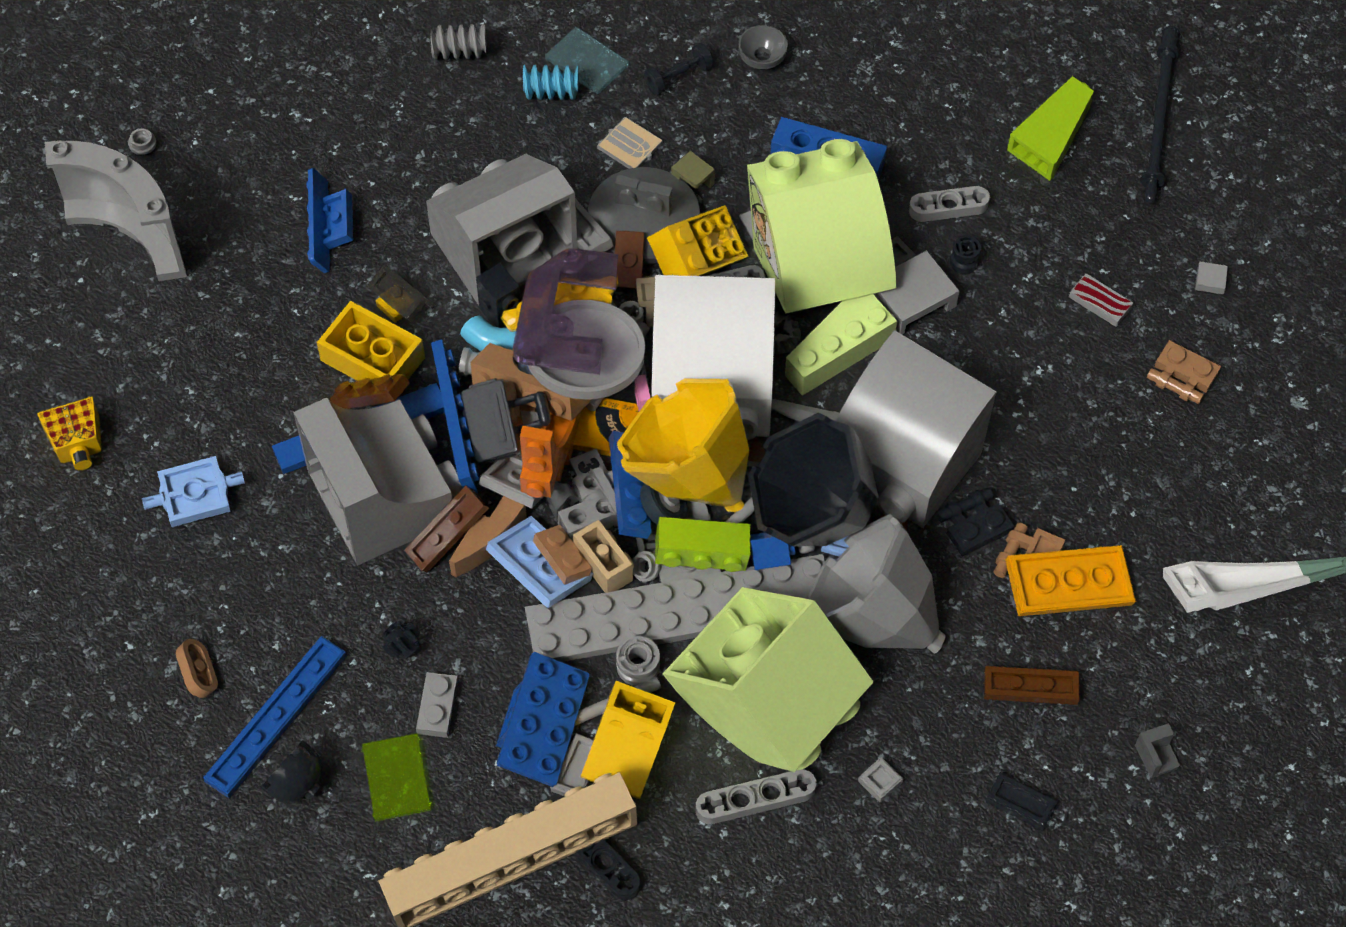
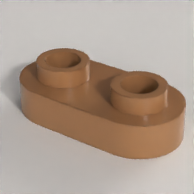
(196, 668)

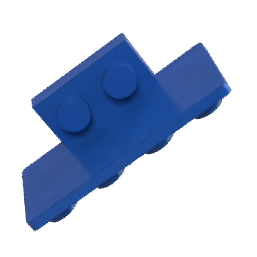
(541, 719)

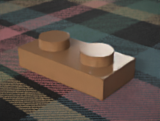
(562, 554)

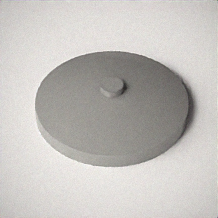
(621, 351)

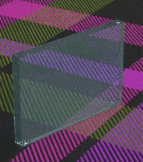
(595, 61)

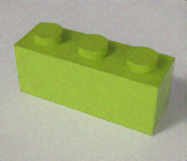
(702, 544)

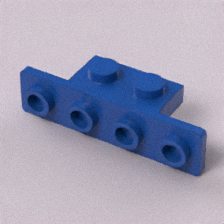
(328, 220)

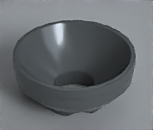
(763, 39)

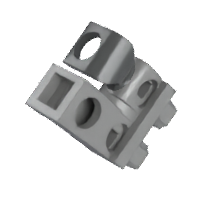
(597, 501)

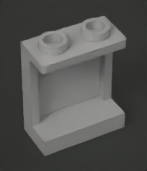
(918, 291)

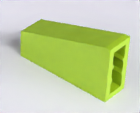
(1051, 128)

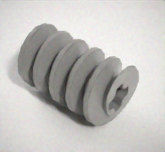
(458, 41)

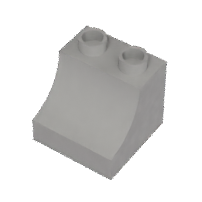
(375, 473)

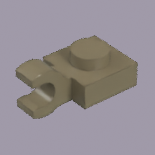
(646, 297)

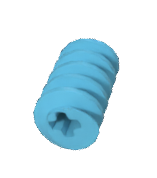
(550, 82)

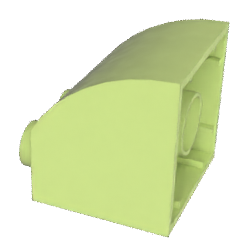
(771, 677)

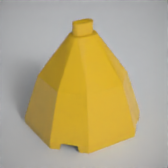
(690, 444)

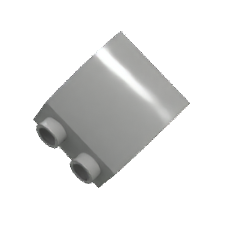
(918, 425)

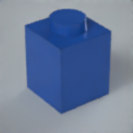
(769, 551)

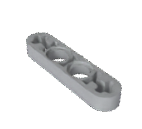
(753, 791)

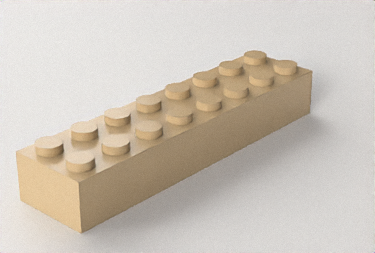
(509, 850)

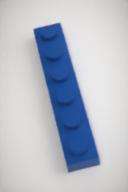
(453, 406)

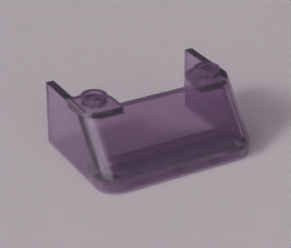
(548, 338)

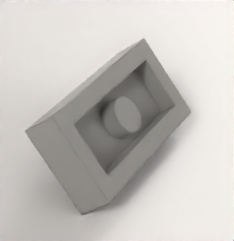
(437, 704)

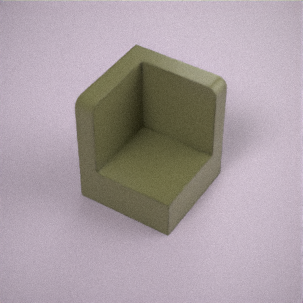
(694, 171)

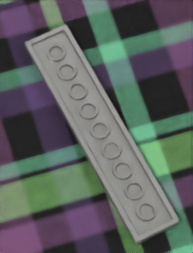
(656, 611)

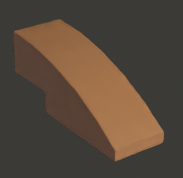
(473, 546)

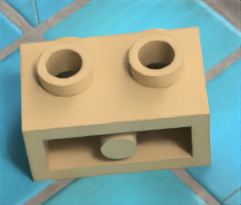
(609, 563)

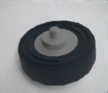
(658, 505)

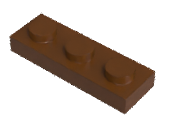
(369, 391)
(446, 529)
(1031, 685)

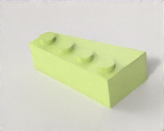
(839, 341)

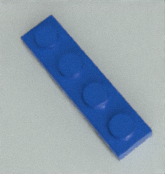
(630, 512)

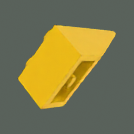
(698, 244)
(628, 736)

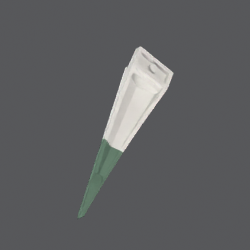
(1229, 584)

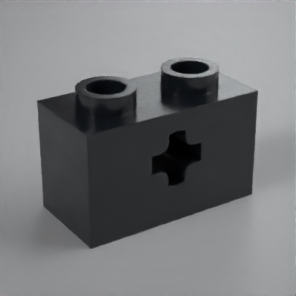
(497, 293)

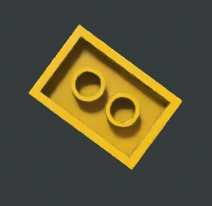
(369, 345)

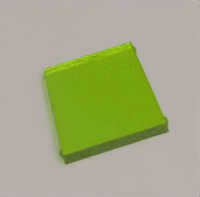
(396, 777)

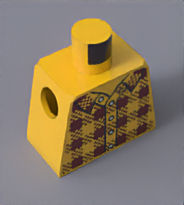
(73, 431)

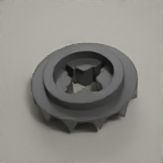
(791, 332)

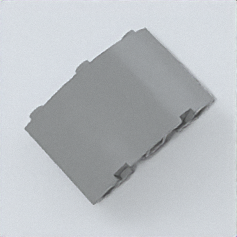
(115, 190)

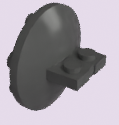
(641, 202)

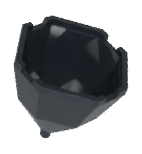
(814, 483)

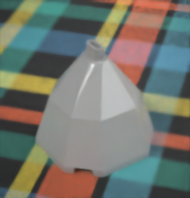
(880, 590)

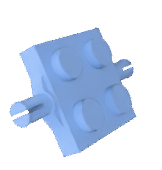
(193, 491)

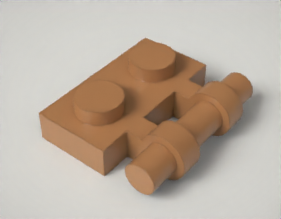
(1187, 367)
(1040, 542)

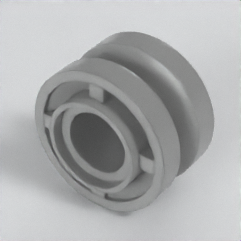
(637, 648)

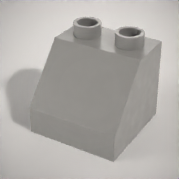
(507, 215)

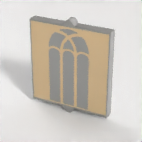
(630, 144)

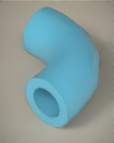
(481, 333)

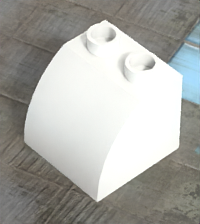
(717, 332)

